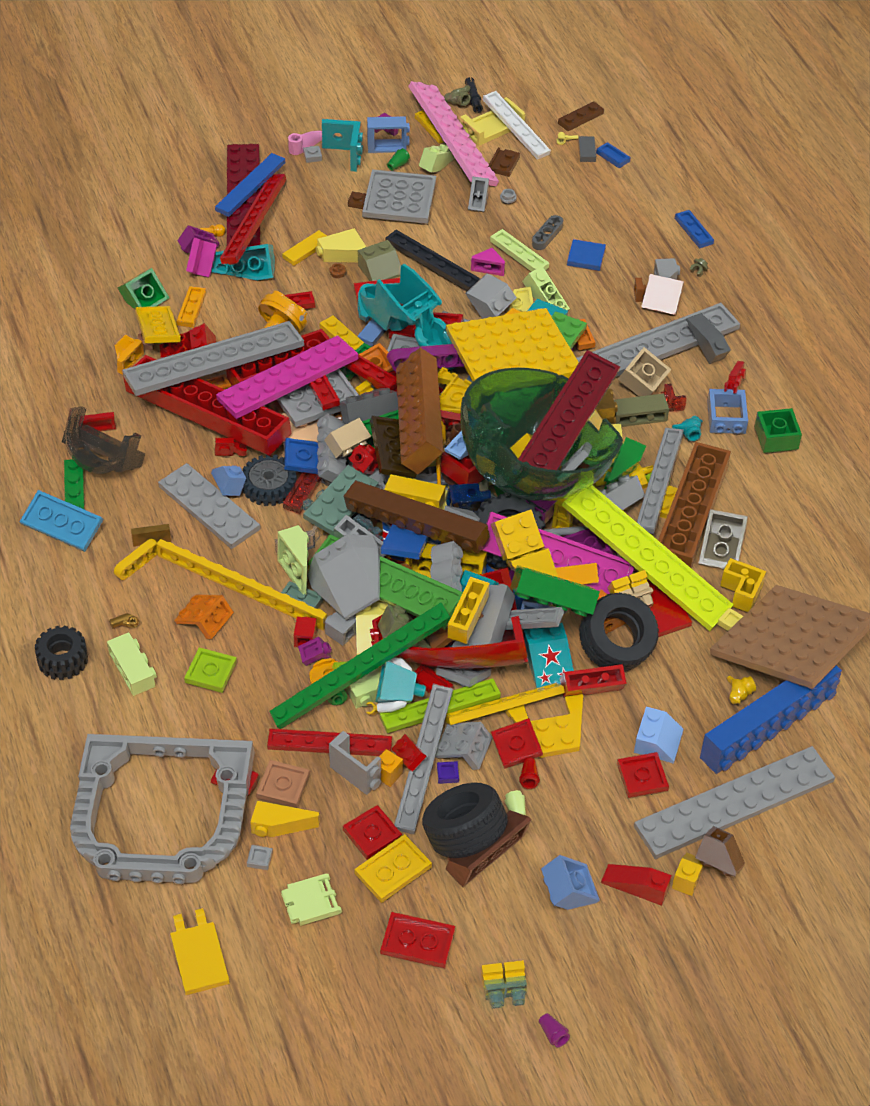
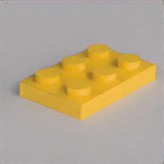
(393, 868)

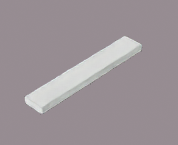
(516, 125)

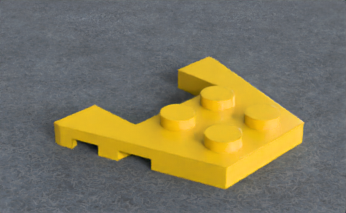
(454, 392)
(558, 733)

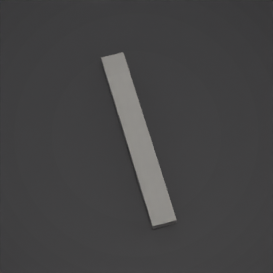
(660, 479)
(428, 742)

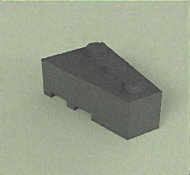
(368, 404)

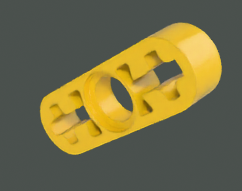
(136, 559)

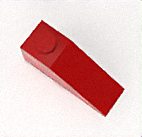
(638, 881)

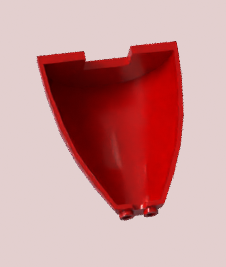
(505, 653)

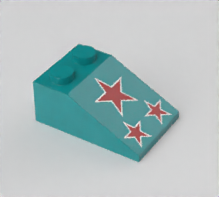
(547, 654)

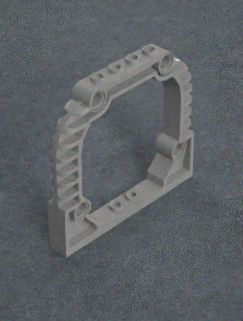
(108, 753)

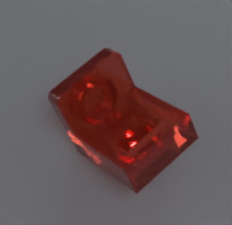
(675, 403)

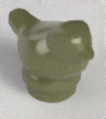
(458, 96)

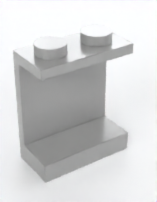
(351, 769)

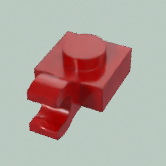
(227, 446)

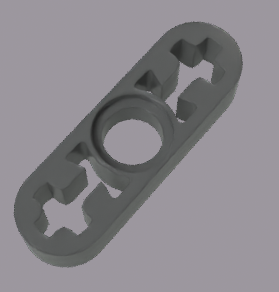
(547, 238)

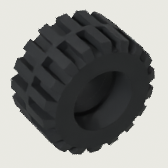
(61, 640)

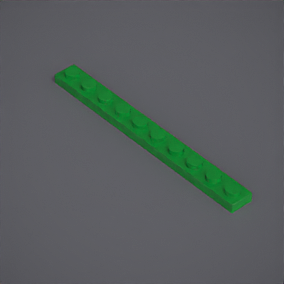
(360, 665)

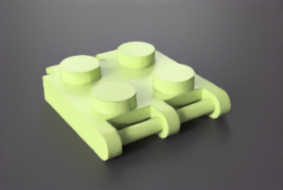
(309, 901)

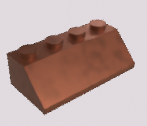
(467, 868)

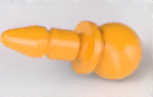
(218, 230)

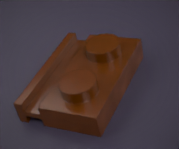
(504, 162)

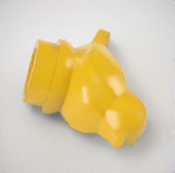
(740, 688)

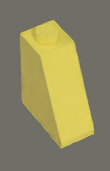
(340, 247)

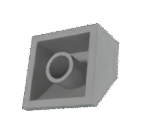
(490, 296)

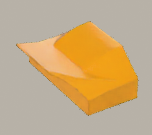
(128, 352)

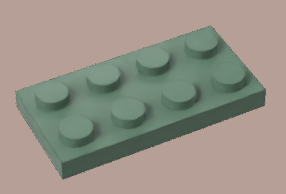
(330, 505)

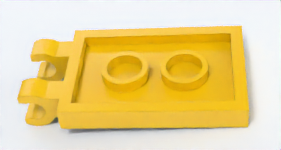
(198, 955)

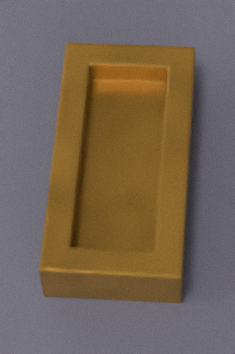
(156, 532)

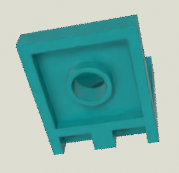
(349, 140)

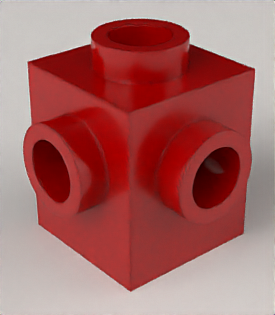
(364, 459)

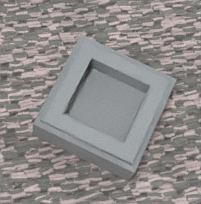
(259, 857)

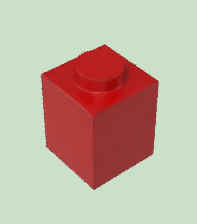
(304, 630)

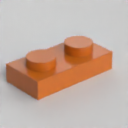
(586, 339)

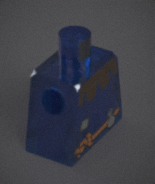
(466, 496)

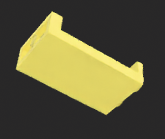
(488, 125)

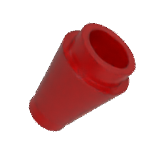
(529, 774)

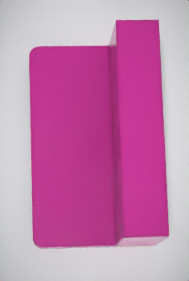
(201, 257)

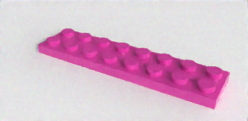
(287, 376)
(570, 553)

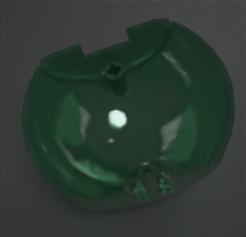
(507, 406)

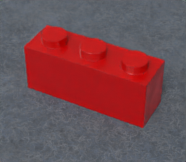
(593, 680)

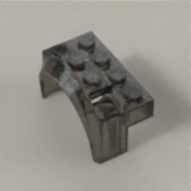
(121, 455)

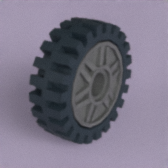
(267, 480)

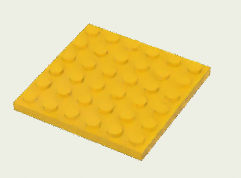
(512, 341)

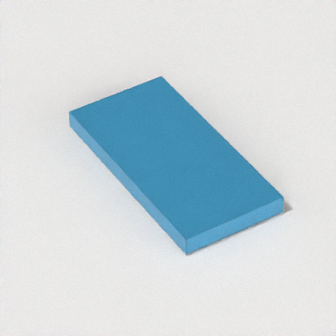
(61, 520)

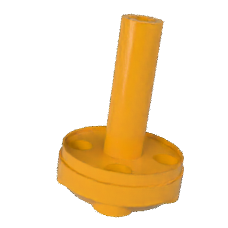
(278, 309)

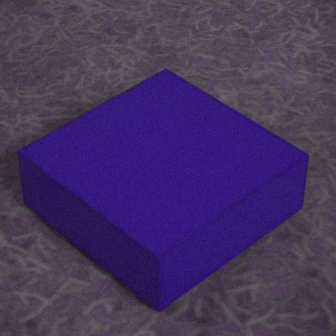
(447, 772)

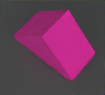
(488, 262)

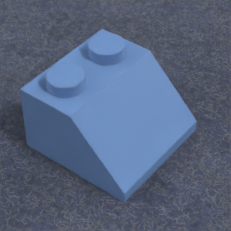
(569, 883)

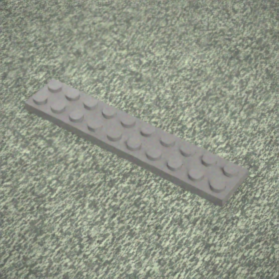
(667, 338)
(212, 358)
(733, 802)

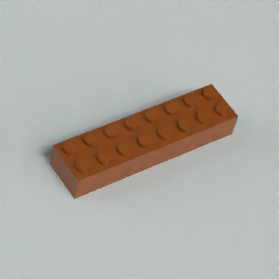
(419, 411)
(693, 501)

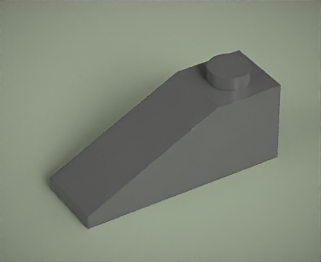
(709, 338)

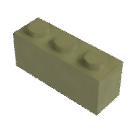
(642, 410)

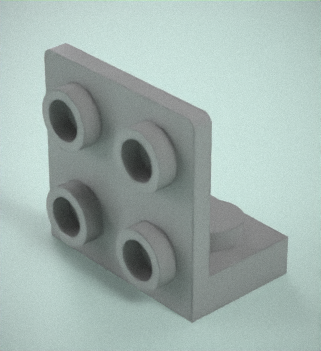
(466, 741)

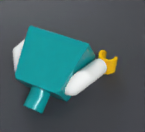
(395, 687)

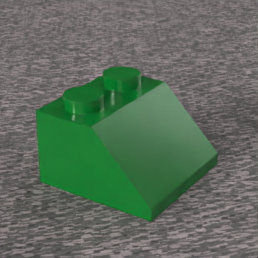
(143, 290)

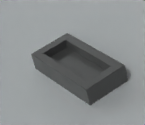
(587, 148)

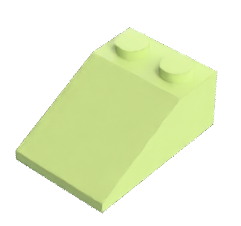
(293, 555)

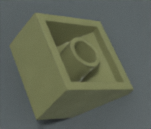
(379, 261)

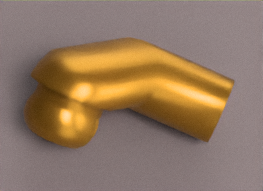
(125, 619)

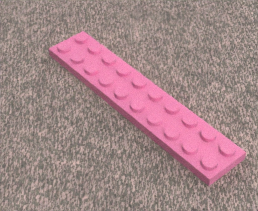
(452, 132)

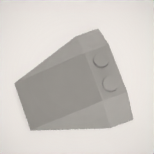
(347, 574)

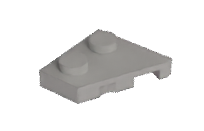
(465, 677)

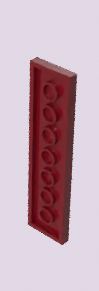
(570, 412)

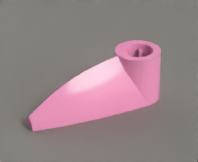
(297, 142)

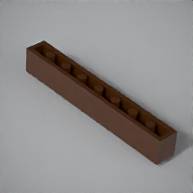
(416, 516)

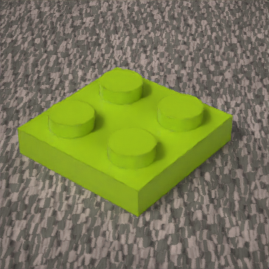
(210, 670)

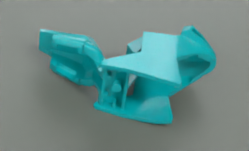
(418, 301)

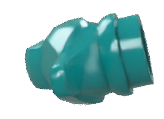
(690, 428)

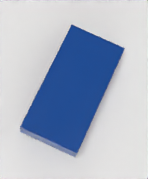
(613, 155)

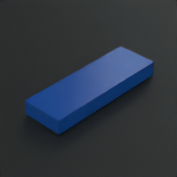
(694, 229)

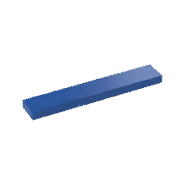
(250, 184)

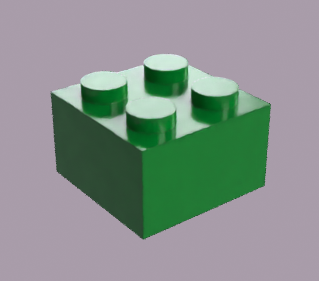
(778, 430)

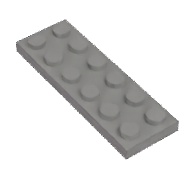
(209, 506)

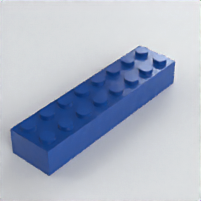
(764, 720)

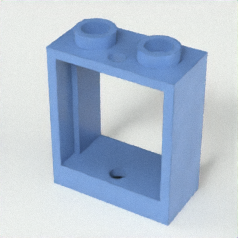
(387, 145)
(719, 398)

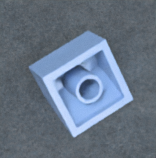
(658, 734)

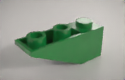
(626, 461)

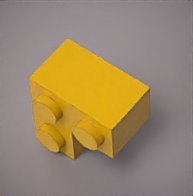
(745, 581)

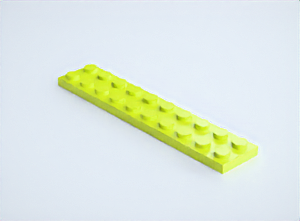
(648, 554)

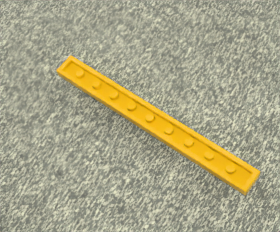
(239, 583)

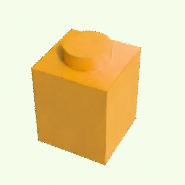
(390, 767)

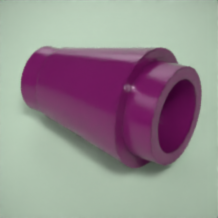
(554, 1031)

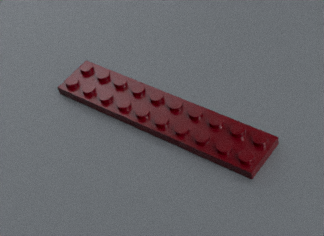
(240, 163)

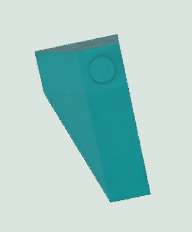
(254, 264)

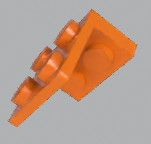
(206, 611)

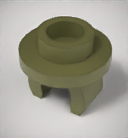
(699, 264)

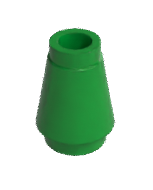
(398, 159)

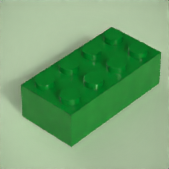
(553, 589)

